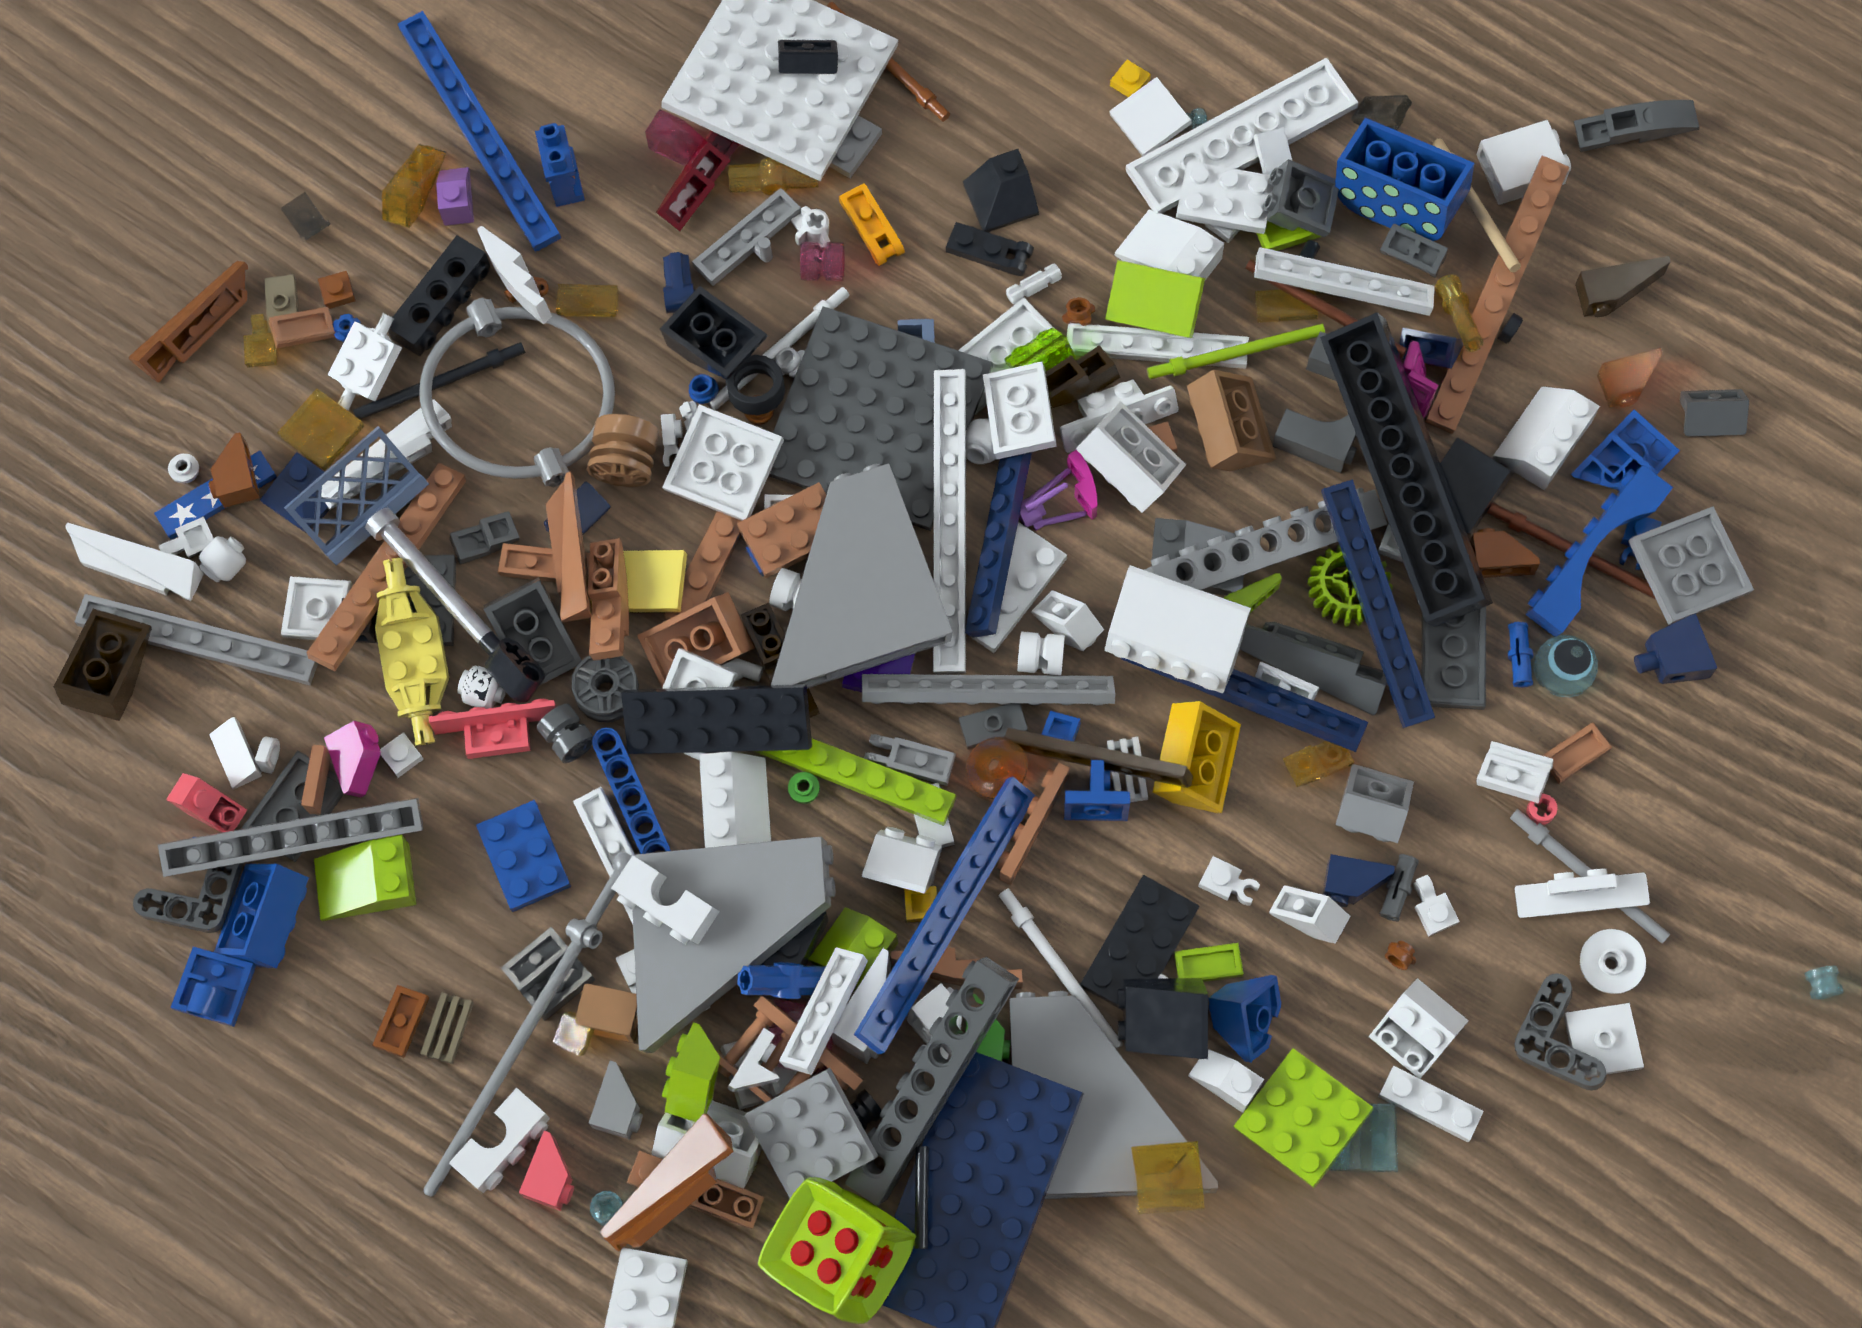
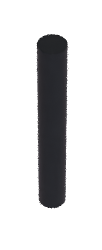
(921, 1197)

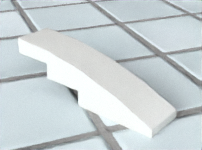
(515, 275)

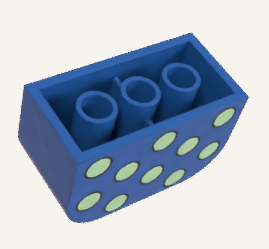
(1401, 180)

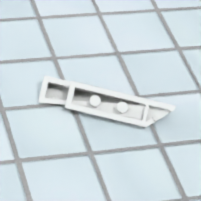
(412, 440)
(135, 562)

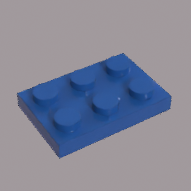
(523, 856)

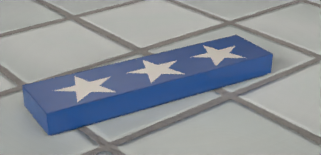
(201, 503)

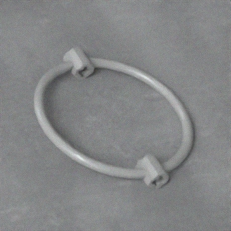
(486, 321)

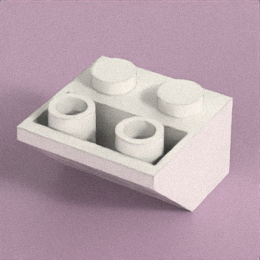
(1418, 1028)

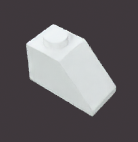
(1068, 618)
(1310, 913)
(1227, 1079)

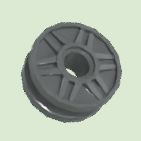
(590, 675)

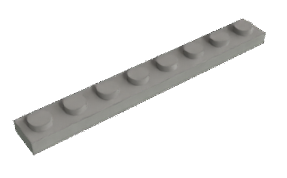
(210, 641)
(988, 689)

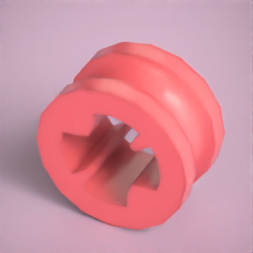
(1551, 808)

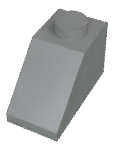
(616, 1106)

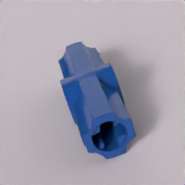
(780, 980)

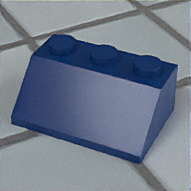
(262, 914)

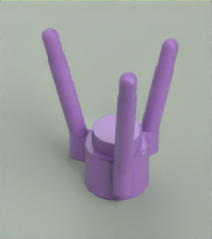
(1033, 510)

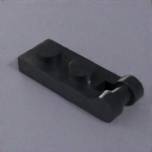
(989, 249)

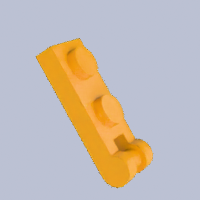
(871, 223)

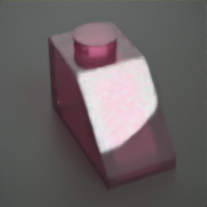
(672, 137)

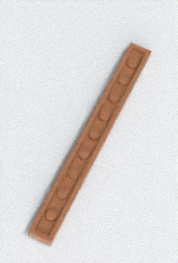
(1498, 293)

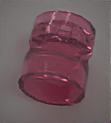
(822, 261)

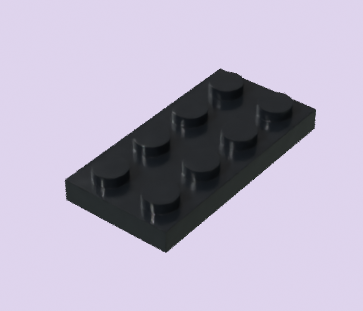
(1140, 939)

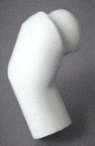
(745, 669)

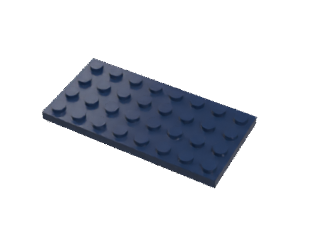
(986, 1187)

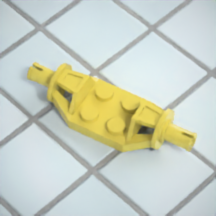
(410, 651)

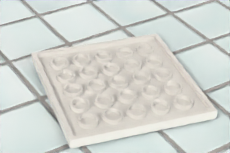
(792, 118)

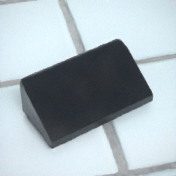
(807, 56)

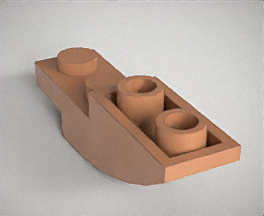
(609, 599)
(720, 1200)

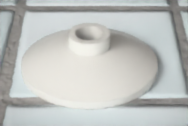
(1622, 949)

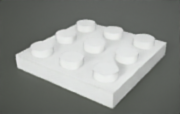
(723, 463)

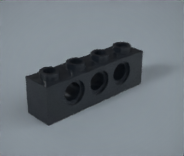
(439, 280)

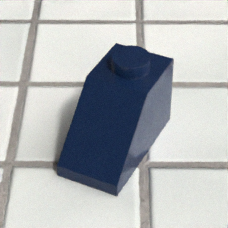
(1353, 879)

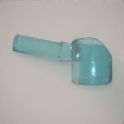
(1198, 117)

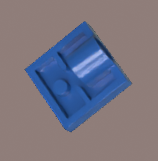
(213, 986)

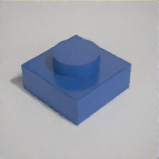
(1061, 726)

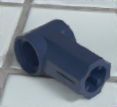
(678, 281)

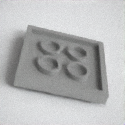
(1691, 565)
(811, 1132)

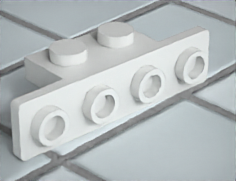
(1099, 404)
(1582, 894)

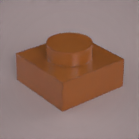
(336, 290)

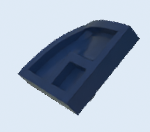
(289, 484)

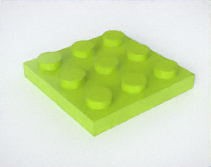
(1303, 1118)

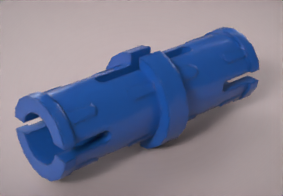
(1520, 654)

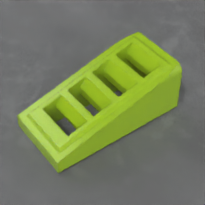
(1256, 593)

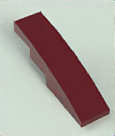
(696, 179)

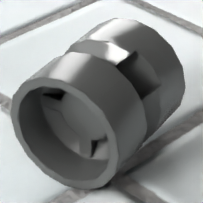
(564, 731)

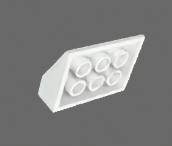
(1177, 629)

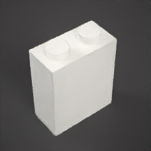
(1513, 156)

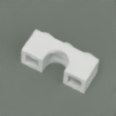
(687, 917)
(484, 1165)

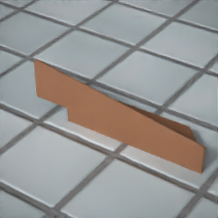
(568, 551)

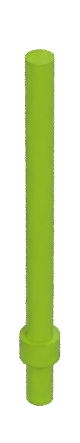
(1178, 365)

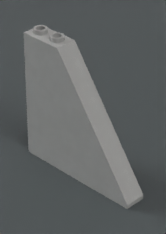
(862, 587)
(763, 901)
(1117, 1112)

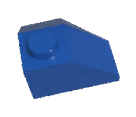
(1244, 1013)

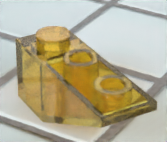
(411, 185)

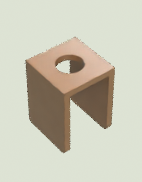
(608, 1012)

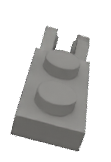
(913, 759)

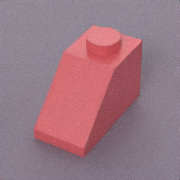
(548, 1176)

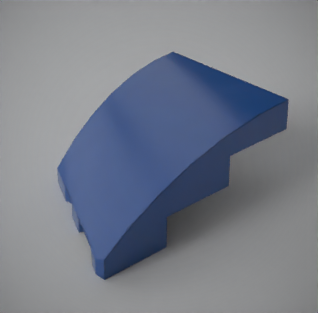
(1626, 448)

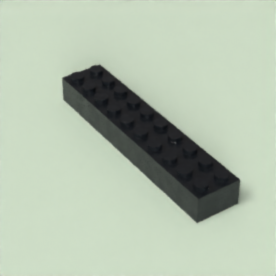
(1406, 470)

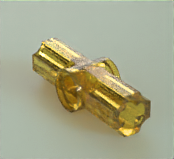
(767, 177)

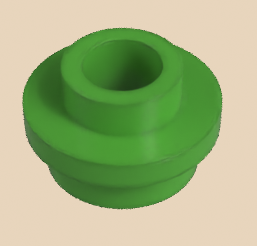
(806, 796)

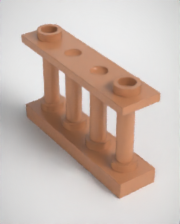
(767, 1015)

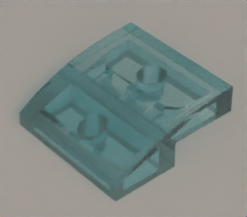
(1373, 1145)

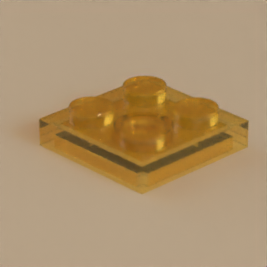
(320, 429)

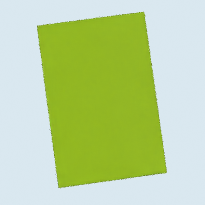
(1155, 299)

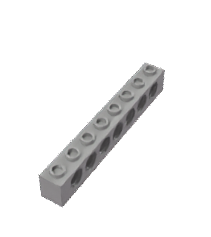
(1248, 542)
(290, 837)

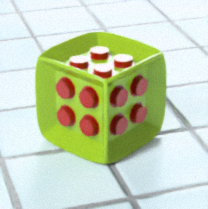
(836, 1250)

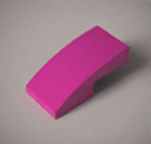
(1085, 490)

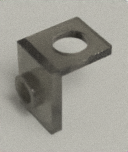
(304, 216)

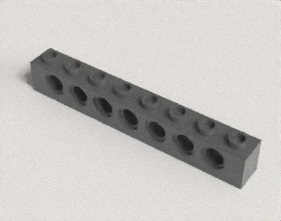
(997, 986)

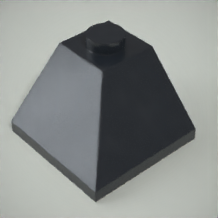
(1001, 192)

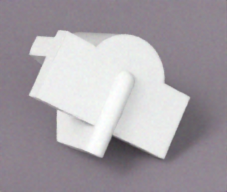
(811, 226)

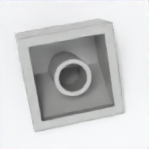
(1375, 803)

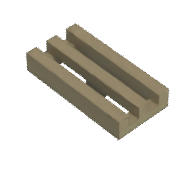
(435, 1024)

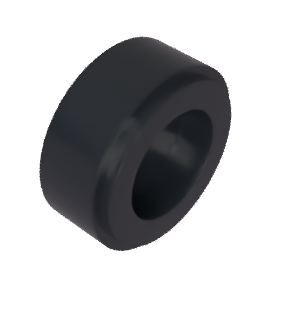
(1510, 328)

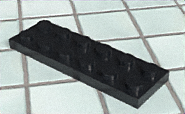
(717, 719)

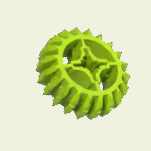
(1335, 584)

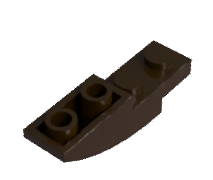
(768, 641)

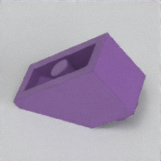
(455, 196)

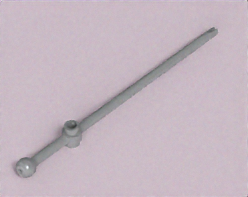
(583, 935)

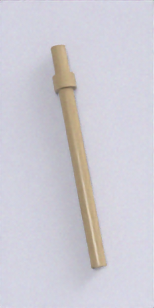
(1487, 222)

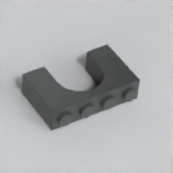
(1317, 441)

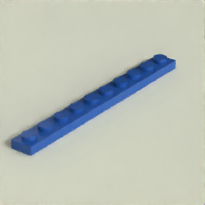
(479, 131)
(944, 916)

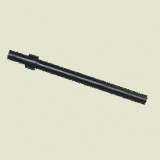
(494, 358)

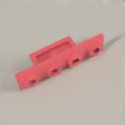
(493, 729)

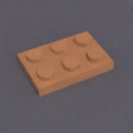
(784, 530)

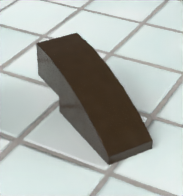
(1081, 377)

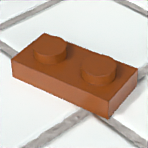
(400, 1021)

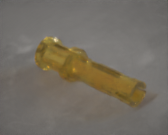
(1456, 304)

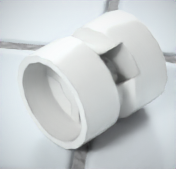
(785, 589)
(1041, 653)

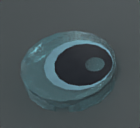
(1565, 666)

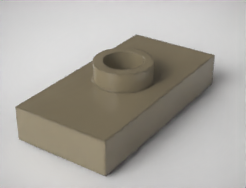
(280, 296)

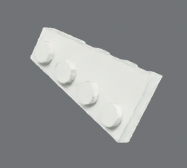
(1030, 570)

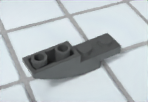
(1636, 121)

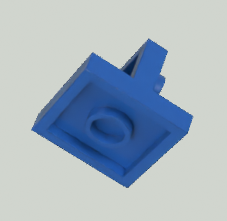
(1098, 802)

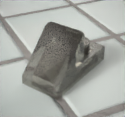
(1383, 109)

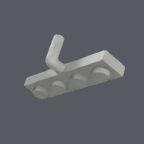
(747, 237)

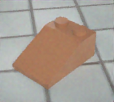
(706, 630)

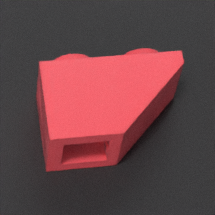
(206, 803)

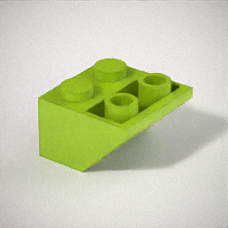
(691, 1076)

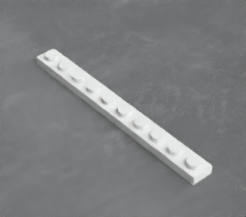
(950, 514)

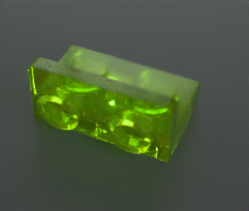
(1048, 347)

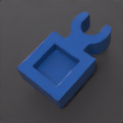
(1633, 529)

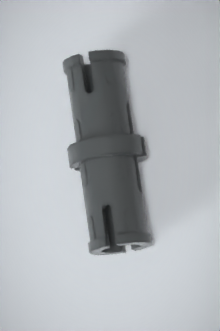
(1399, 887)

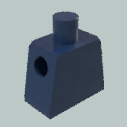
(1678, 653)

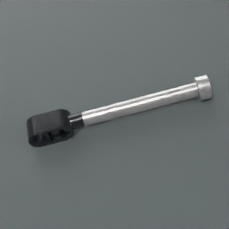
(507, 659)

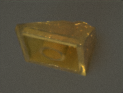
(1167, 1177)

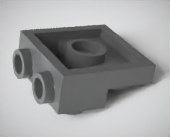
(1301, 198)

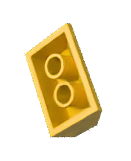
(1206, 745)

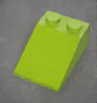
(365, 878)

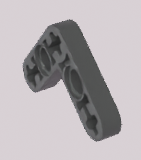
(196, 907)
(1543, 1037)

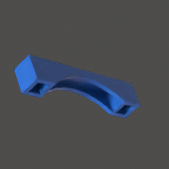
(1561, 599)

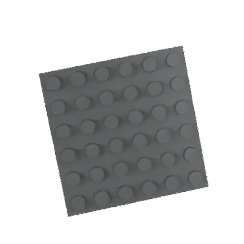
(866, 402)

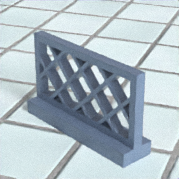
(355, 532)

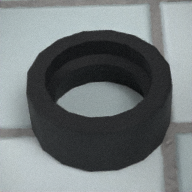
(759, 404)

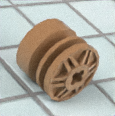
(622, 450)

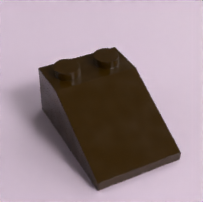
(103, 665)

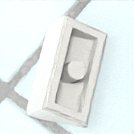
(1286, 681)
(235, 753)

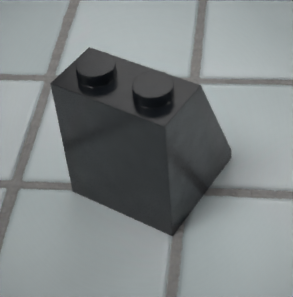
(1473, 481)
(1164, 1016)

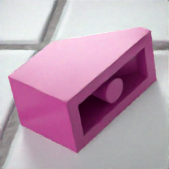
(354, 756)

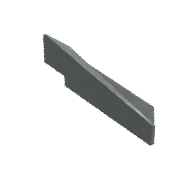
(1319, 662)

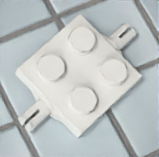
(365, 361)

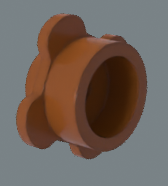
(1078, 311)

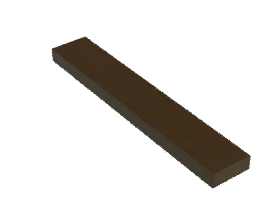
(1113, 760)

